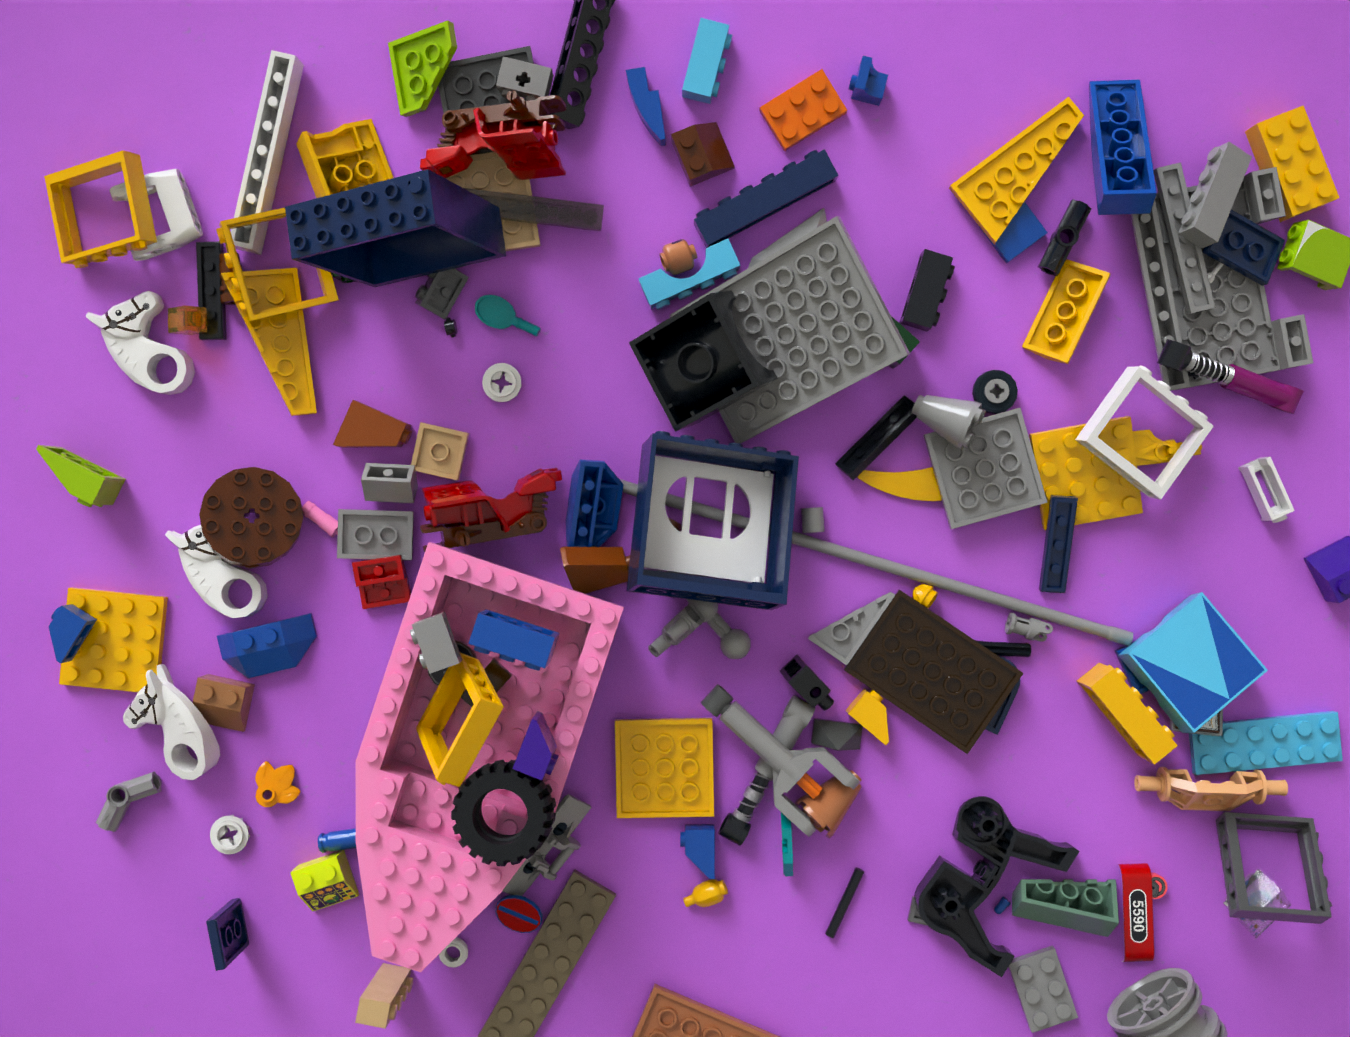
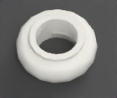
(455, 962)

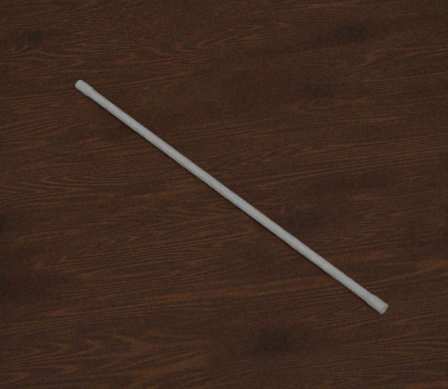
(1109, 632)

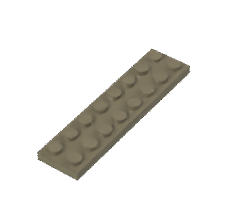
(549, 959)

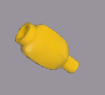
(707, 893)

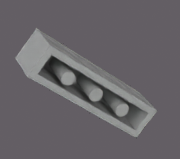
(1214, 195)

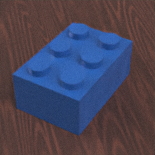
(513, 639)

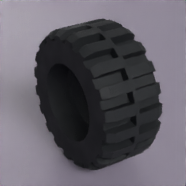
(484, 840)

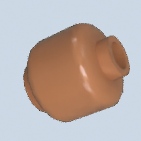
(678, 257)

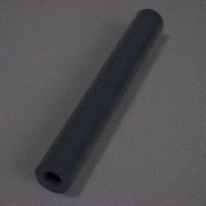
(844, 902)

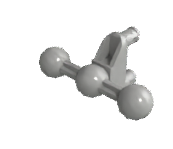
(733, 643)

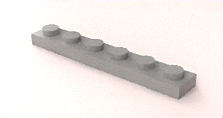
(1187, 255)

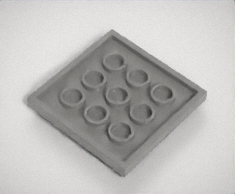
(990, 475)

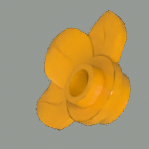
(276, 781)

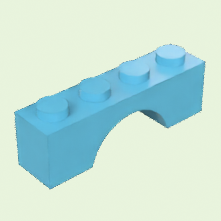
(719, 263)

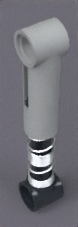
(793, 721)

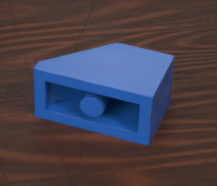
(69, 631)
(700, 846)

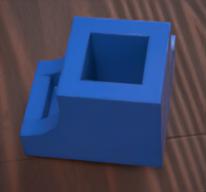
(868, 84)

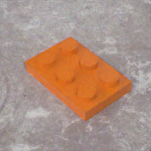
(803, 110)

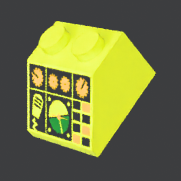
(325, 881)

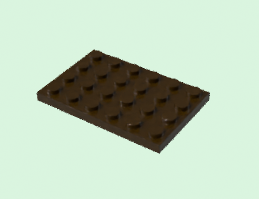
(933, 671)

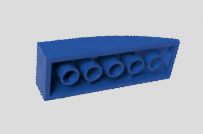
(1120, 148)

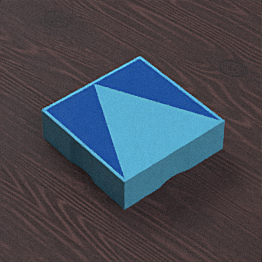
(1193, 663)

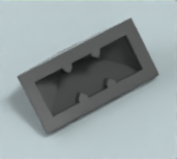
(836, 734)

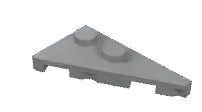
(847, 634)

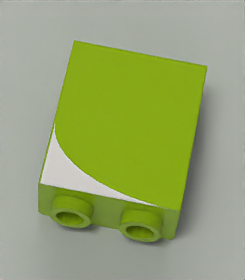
(1316, 254)

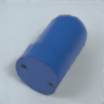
(1002, 905)

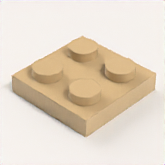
(439, 451)

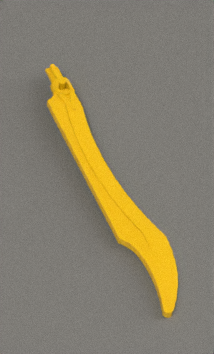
(923, 485)

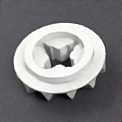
(495, 373)
(227, 845)

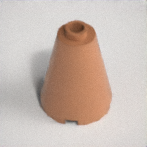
(830, 805)

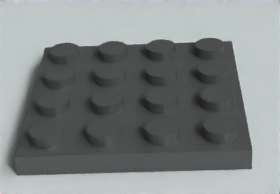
(474, 79)

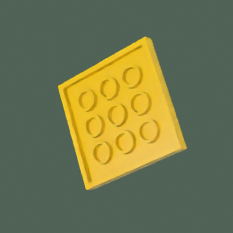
(1074, 471)
(121, 643)
(664, 767)

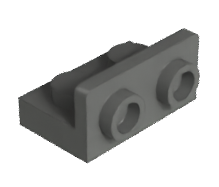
(441, 291)

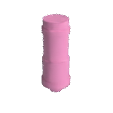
(322, 519)

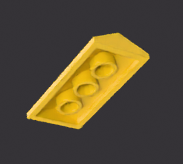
(1066, 311)

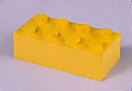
(1293, 148)
(1127, 712)

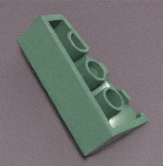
(1068, 904)

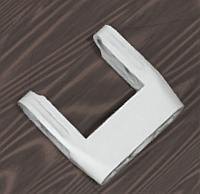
(177, 208)

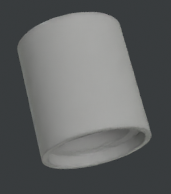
(812, 520)

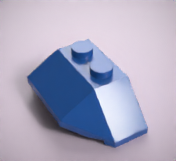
(592, 504)
(268, 646)

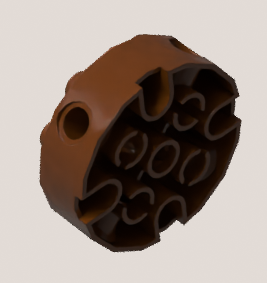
(237, 496)

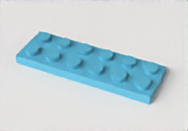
(1268, 743)

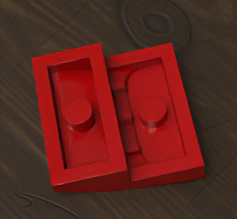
(382, 581)

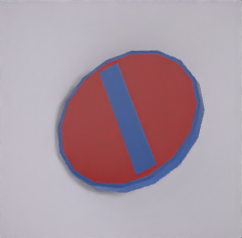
(518, 913)

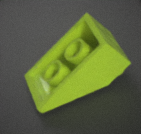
(81, 477)

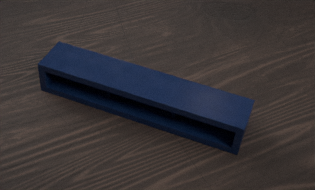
(765, 199)

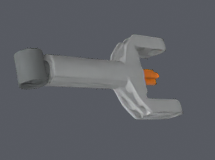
(787, 765)

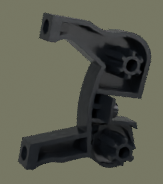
(951, 895)

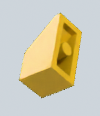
(870, 714)

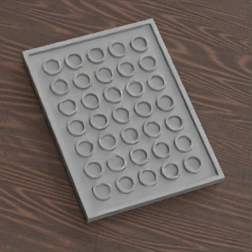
(812, 322)

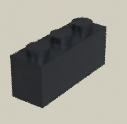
(927, 290)

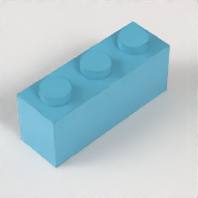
(706, 61)

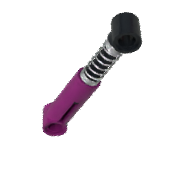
(1231, 377)

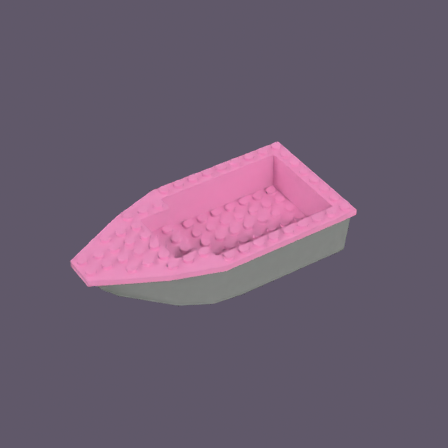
(411, 866)

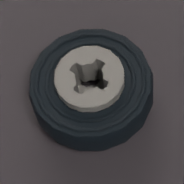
(985, 391)

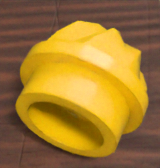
(925, 595)

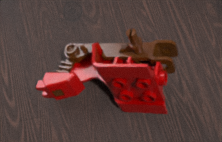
(512, 130)
(472, 517)

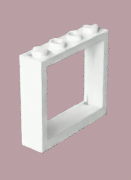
(1089, 435)

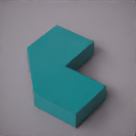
(787, 850)

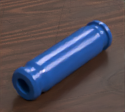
(337, 840)

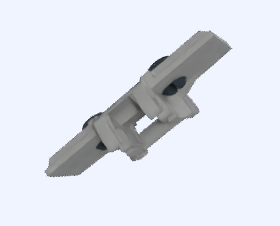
(568, 816)

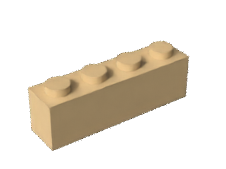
(384, 996)

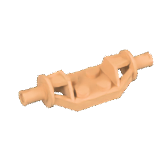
(1207, 795)

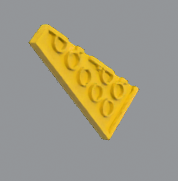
(1005, 179)
(280, 337)

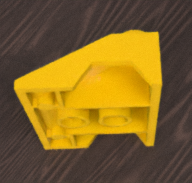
(343, 158)

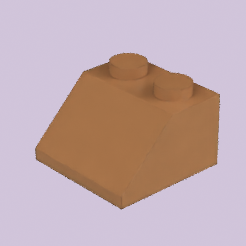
(223, 701)

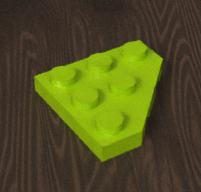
(420, 64)

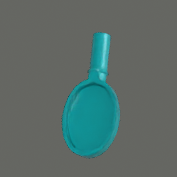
(501, 314)

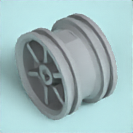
(1164, 1006)

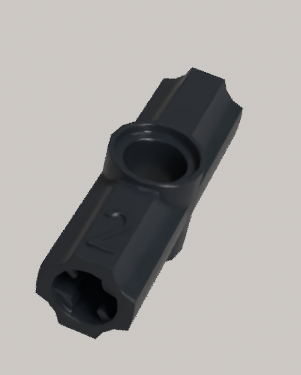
(1071, 225)

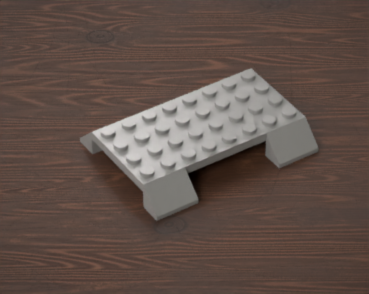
(1240, 324)

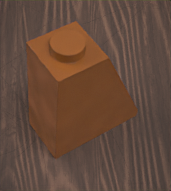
(371, 428)
(595, 567)

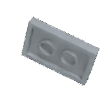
(374, 534)
(1042, 989)

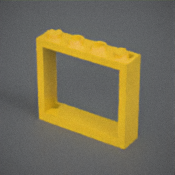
(63, 213)
(239, 283)
(454, 764)

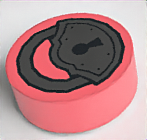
(1159, 886)

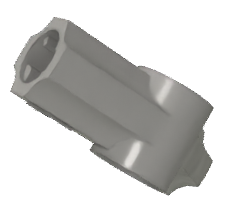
(116, 806)

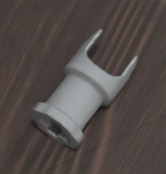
(1029, 628)

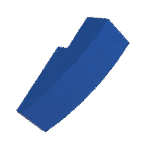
(646, 103)

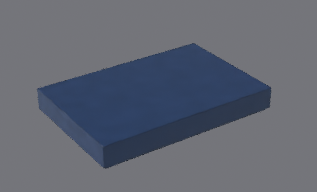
(1247, 248)
(227, 933)

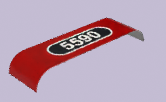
(1137, 912)

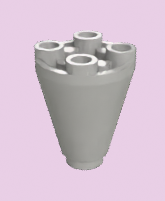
(950, 418)

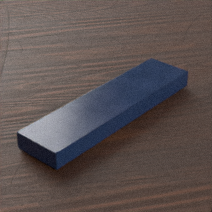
(1058, 543)

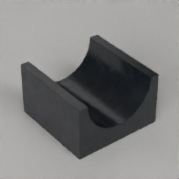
(699, 361)

